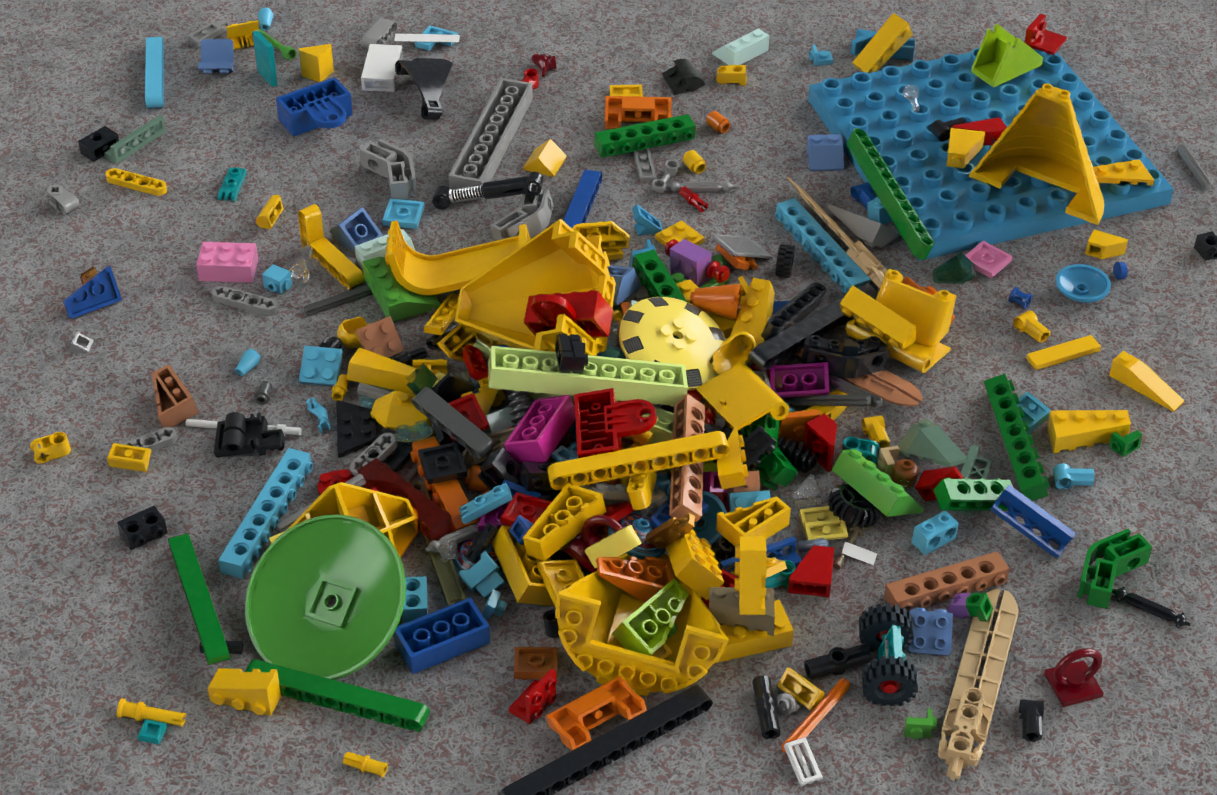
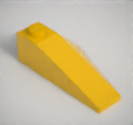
(1144, 380)

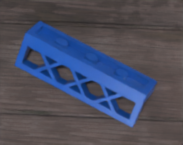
(1034, 518)
(776, 552)

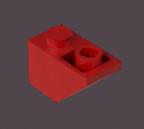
(931, 478)

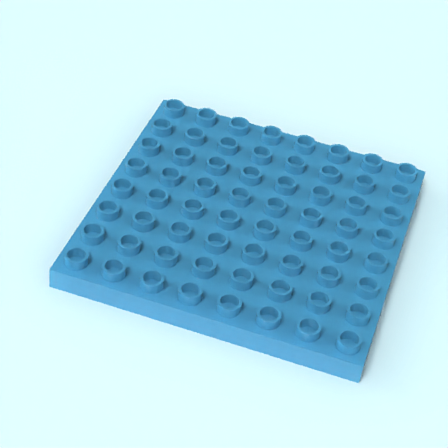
(950, 203)

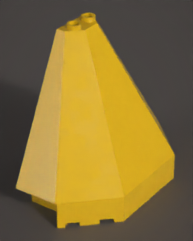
(547, 264)

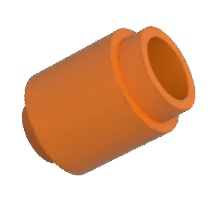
(717, 122)

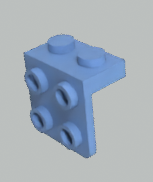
(216, 56)
(931, 631)

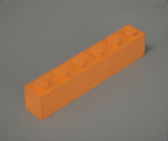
(447, 493)

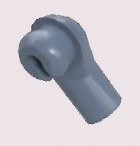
(808, 544)

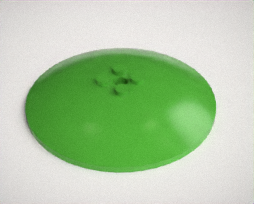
(299, 576)

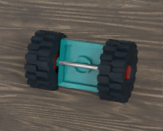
(890, 677)

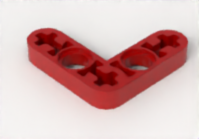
(475, 362)

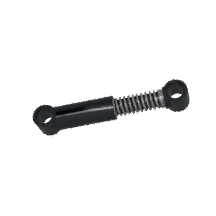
(490, 190)

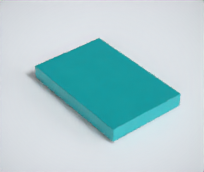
(265, 58)

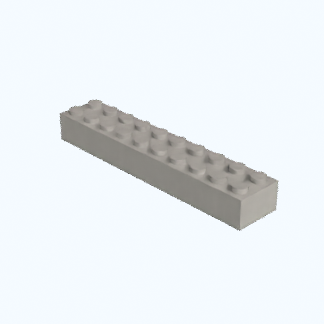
(491, 134)

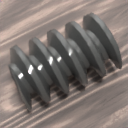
(520, 403)

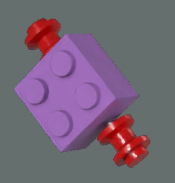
(694, 262)

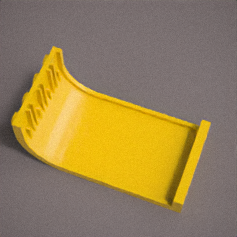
(445, 271)

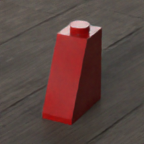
(813, 573)

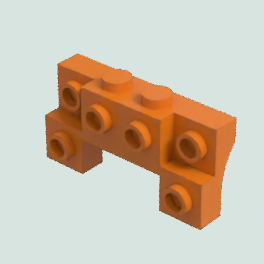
(635, 109)
(592, 709)

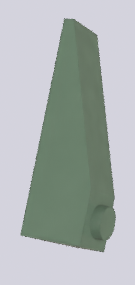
(929, 443)

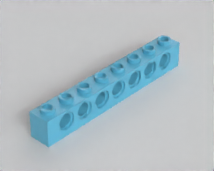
(820, 245)
(265, 513)

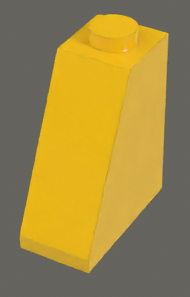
(963, 146)

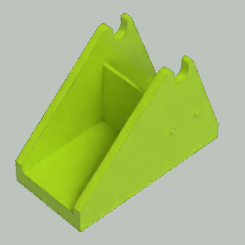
(1003, 57)

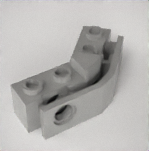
(391, 163)
(532, 211)

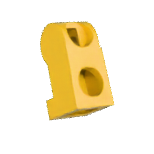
(732, 74)

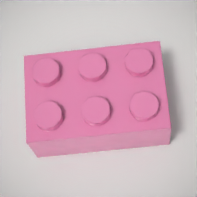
(227, 262)

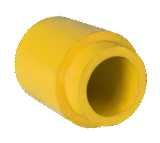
(694, 162)

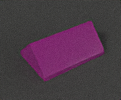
(800, 379)

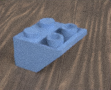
(626, 282)

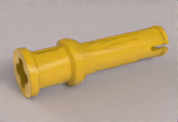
(140, 711)

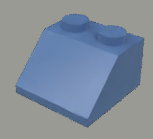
(825, 152)
(355, 230)

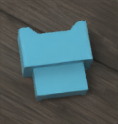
(482, 576)

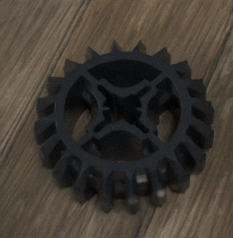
(852, 507)

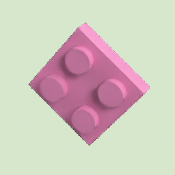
(988, 259)

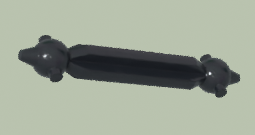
(1150, 607)

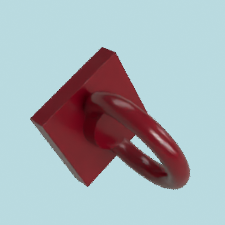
(589, 537)
(1075, 681)

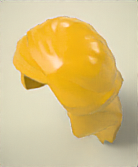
(347, 333)
(733, 351)

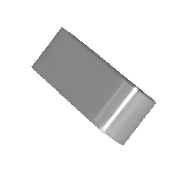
(379, 33)

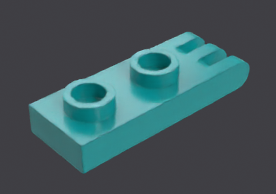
(232, 183)

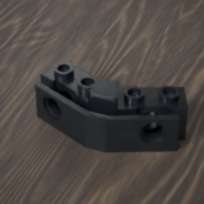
(847, 358)
(501, 467)

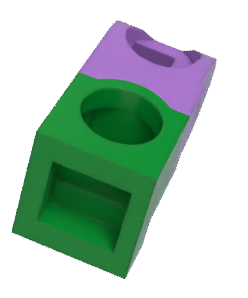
(971, 606)

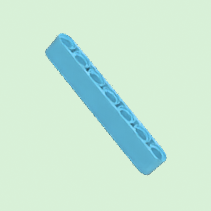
(154, 72)

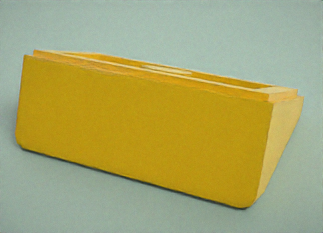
(129, 457)

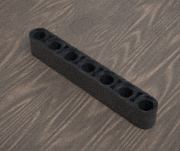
(794, 310)

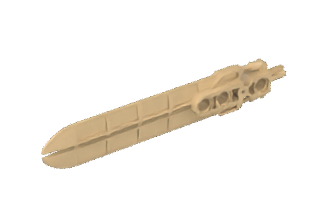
(857, 250)
(972, 707)

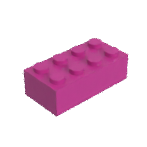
(541, 429)

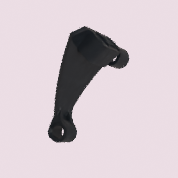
(430, 79)

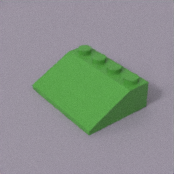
(391, 295)
(874, 484)

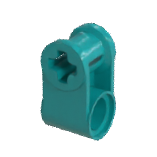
(863, 446)

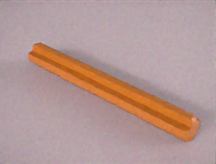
(819, 712)

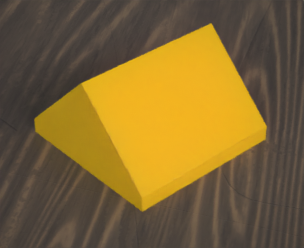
(316, 62)
(545, 159)

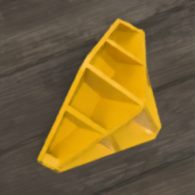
(386, 512)

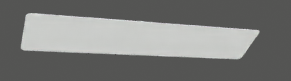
(427, 37)

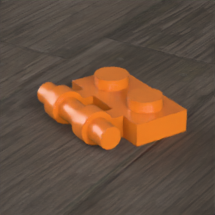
(737, 261)

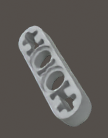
(225, 295)

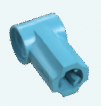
(1067, 477)

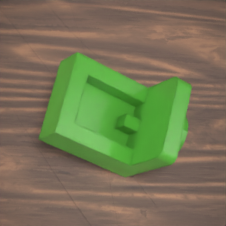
(920, 727)

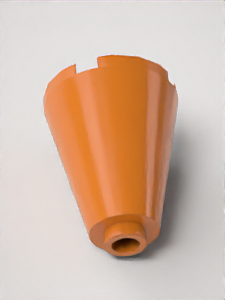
(718, 300)

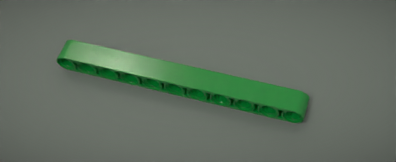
(890, 194)

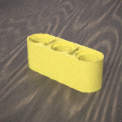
(613, 545)

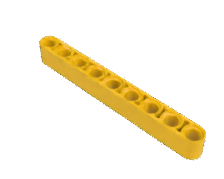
(638, 460)

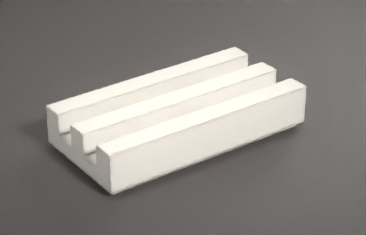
(809, 779)

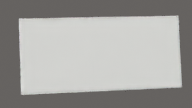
(859, 553)

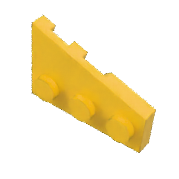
(1128, 171)

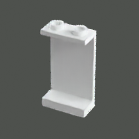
(380, 67)

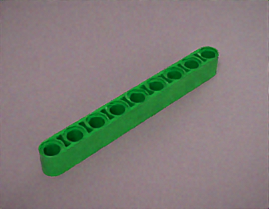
(199, 599)
(347, 697)

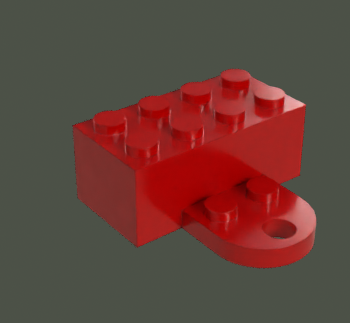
(585, 309)
(604, 421)

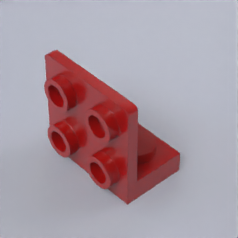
(1041, 39)
(535, 698)

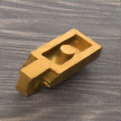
(670, 531)

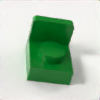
(1125, 444)

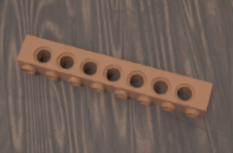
(687, 479)

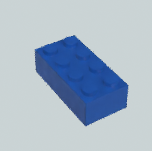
(441, 635)

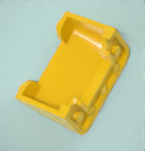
(927, 312)

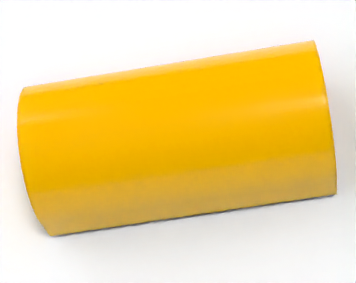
(270, 212)
(800, 689)

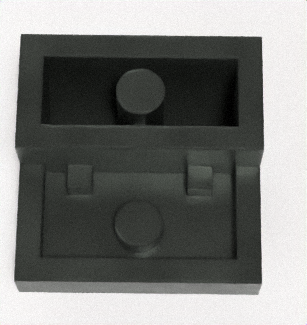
(683, 77)

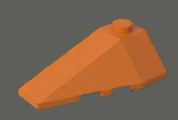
(636, 576)

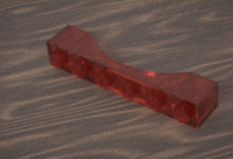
(432, 519)

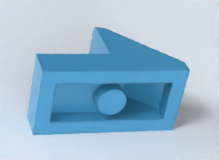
(862, 39)
(645, 222)

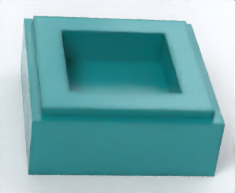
(152, 731)

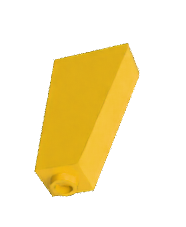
(379, 371)

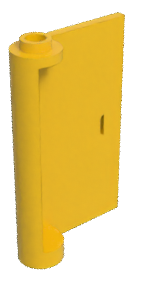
(915, 356)
(742, 397)

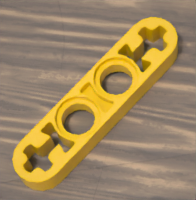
(153, 186)

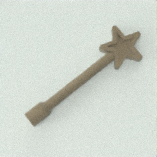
(856, 530)

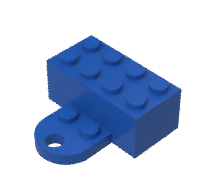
(315, 106)

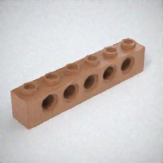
(948, 581)

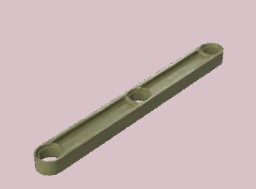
(446, 571)

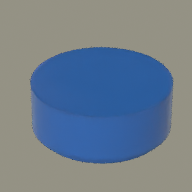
(1120, 270)

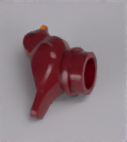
(544, 62)

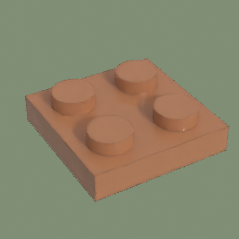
(380, 338)

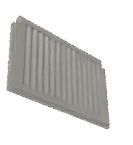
(741, 246)

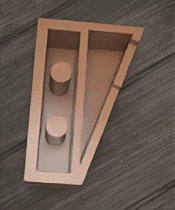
(172, 398)

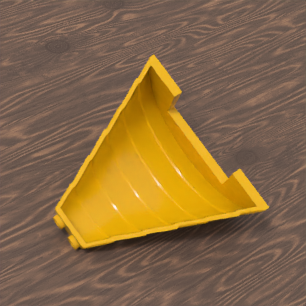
(1047, 146)
(585, 620)

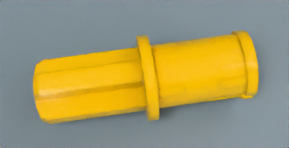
(365, 763)

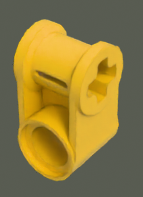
(51, 446)

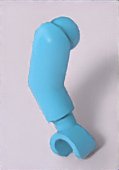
(320, 412)

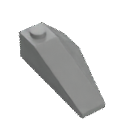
(866, 229)

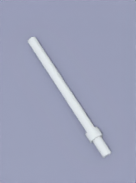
(213, 425)

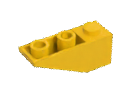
(731, 468)

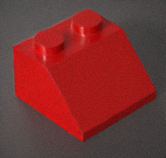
(821, 437)

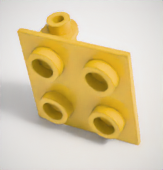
(242, 32)

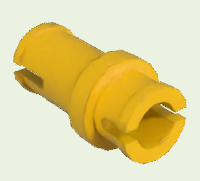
(340, 388)

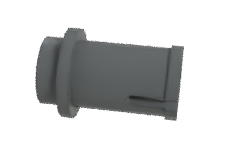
(262, 396)

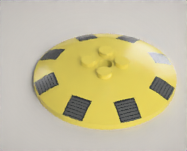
(649, 330)

